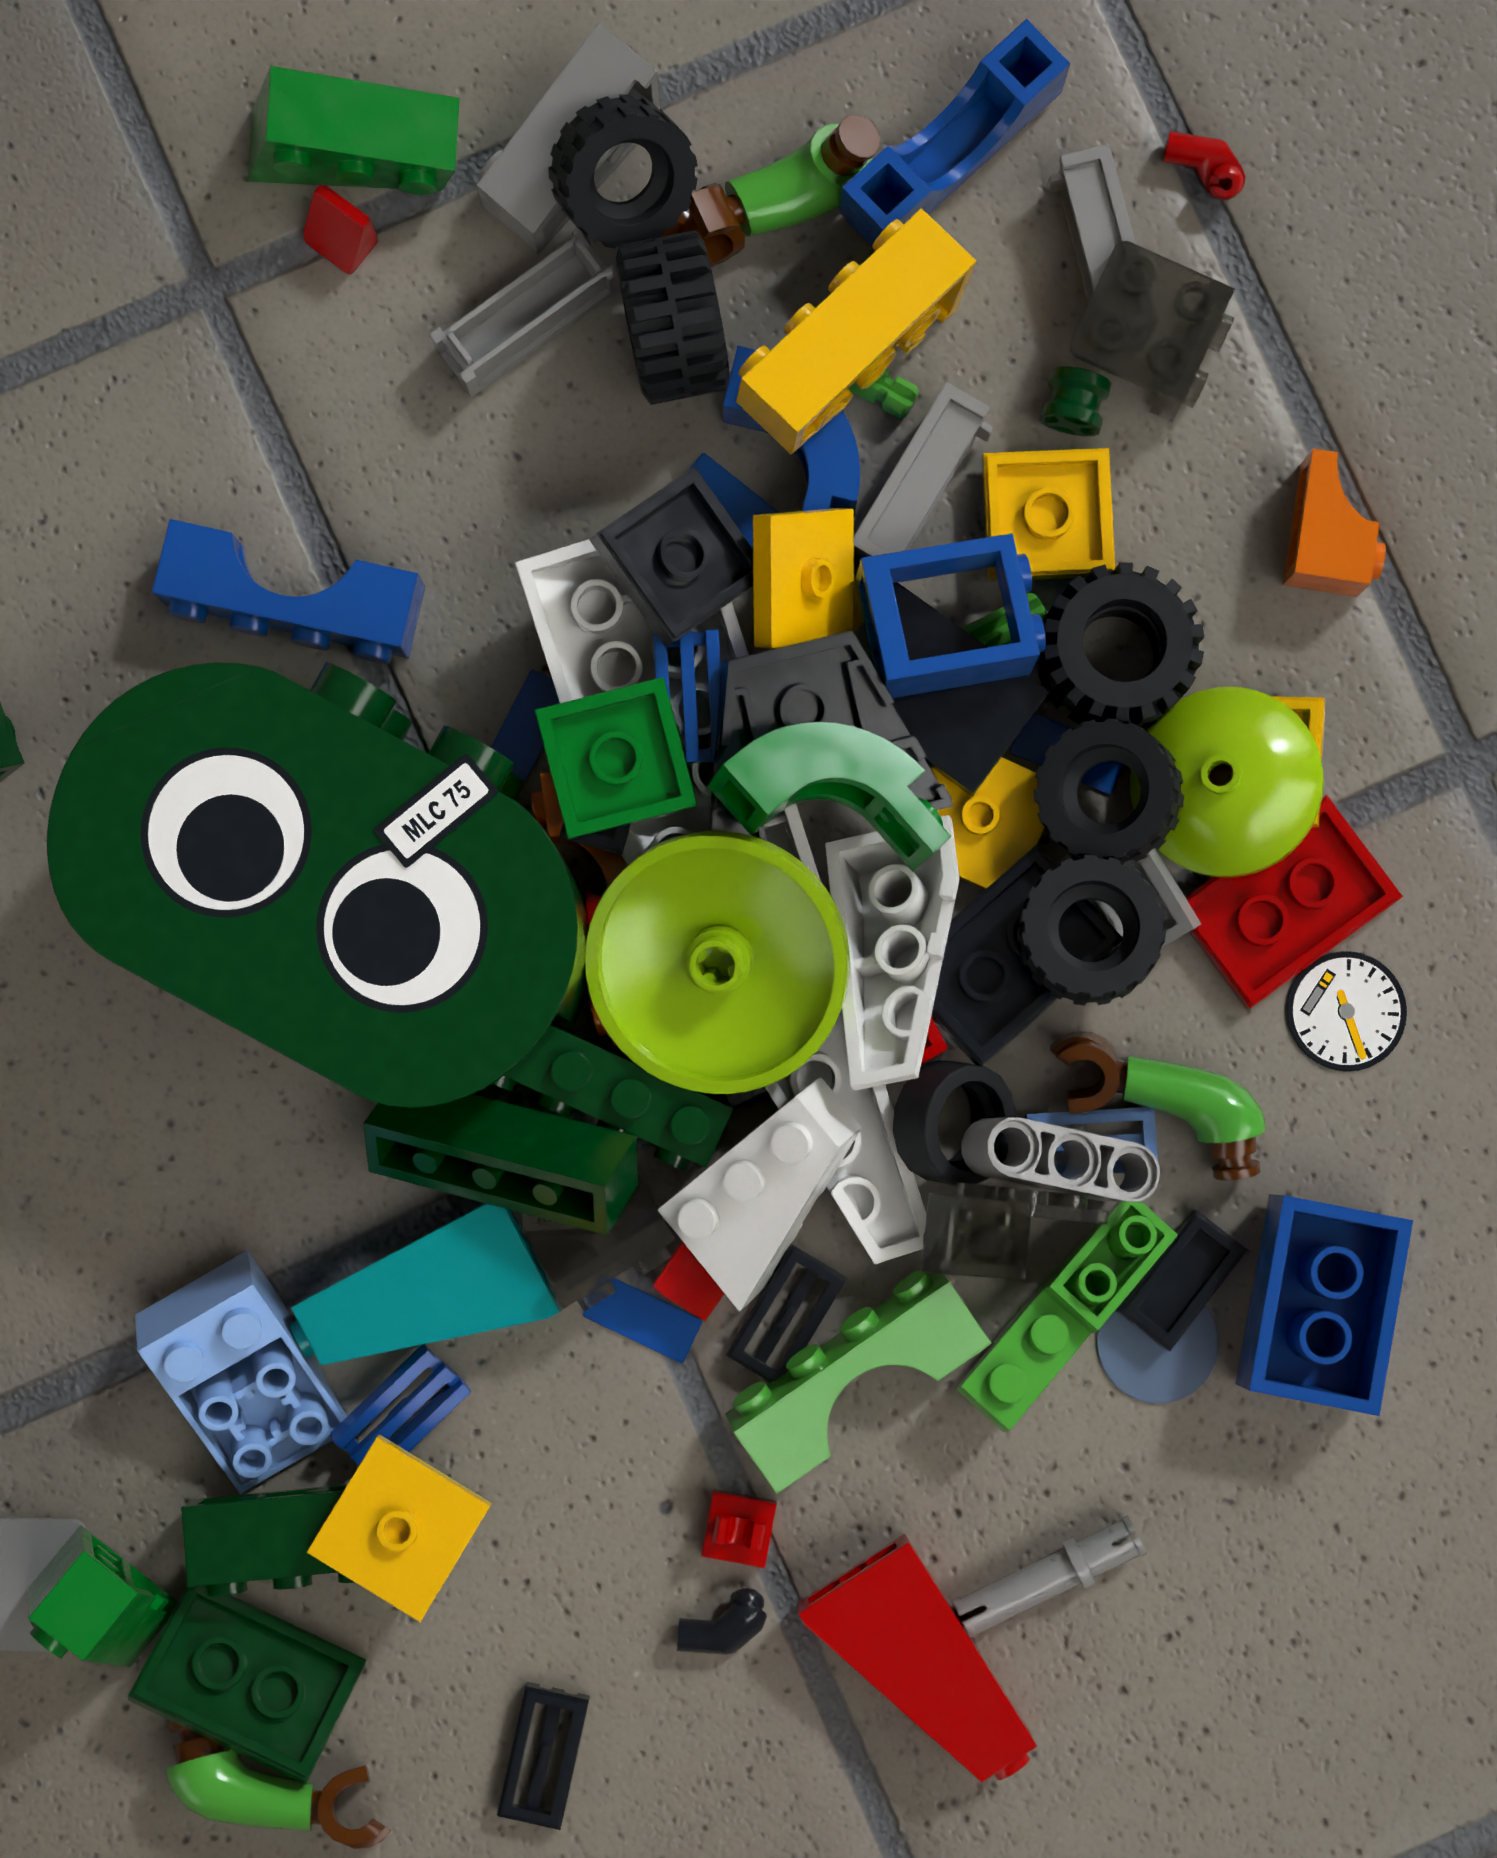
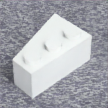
(759, 1193)

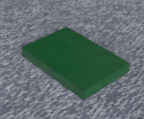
(248, 1681)

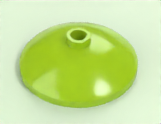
(1272, 788)

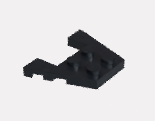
(808, 683)

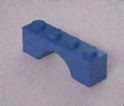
(991, 108)
(368, 608)

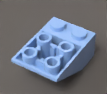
(238, 1371)

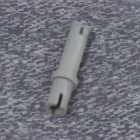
(1050, 1576)

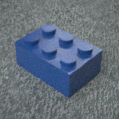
(1324, 1304)

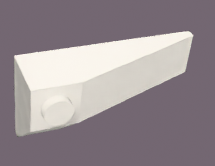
(896, 946)

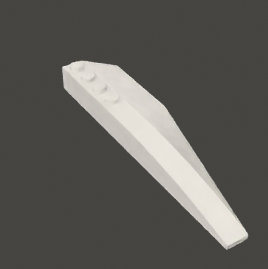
(604, 643)

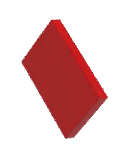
(1287, 916)

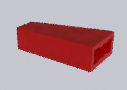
(914, 1650)

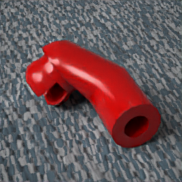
(1211, 161)

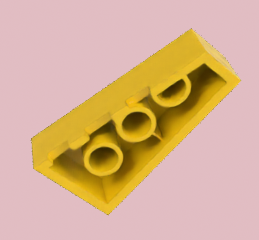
(855, 330)

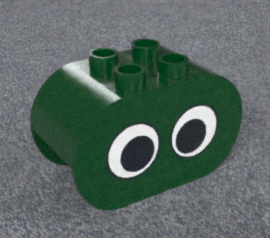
(235, 861)

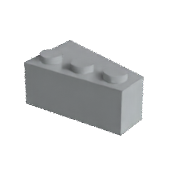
(517, 180)

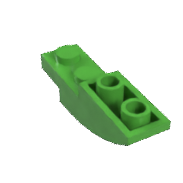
(1065, 1312)

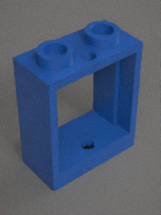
(942, 672)

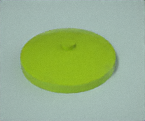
(717, 962)

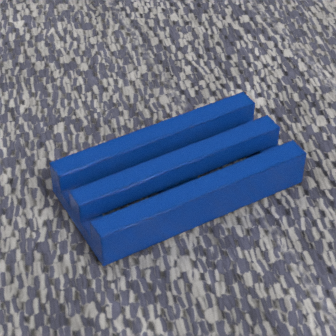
(710, 639)
(384, 1394)

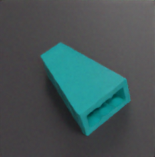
(440, 1287)

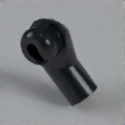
(729, 1631)

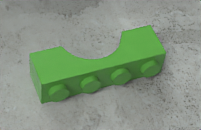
(916, 1328)

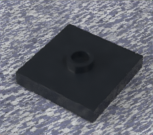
(678, 556)

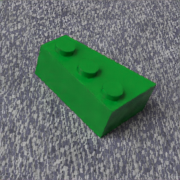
(351, 134)
(96, 1604)

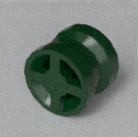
(1075, 401)

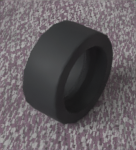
(919, 1111)

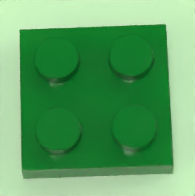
(616, 758)

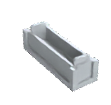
(1092, 209)
(526, 314)
(922, 473)

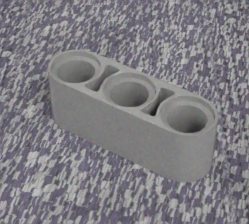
(1088, 1159)

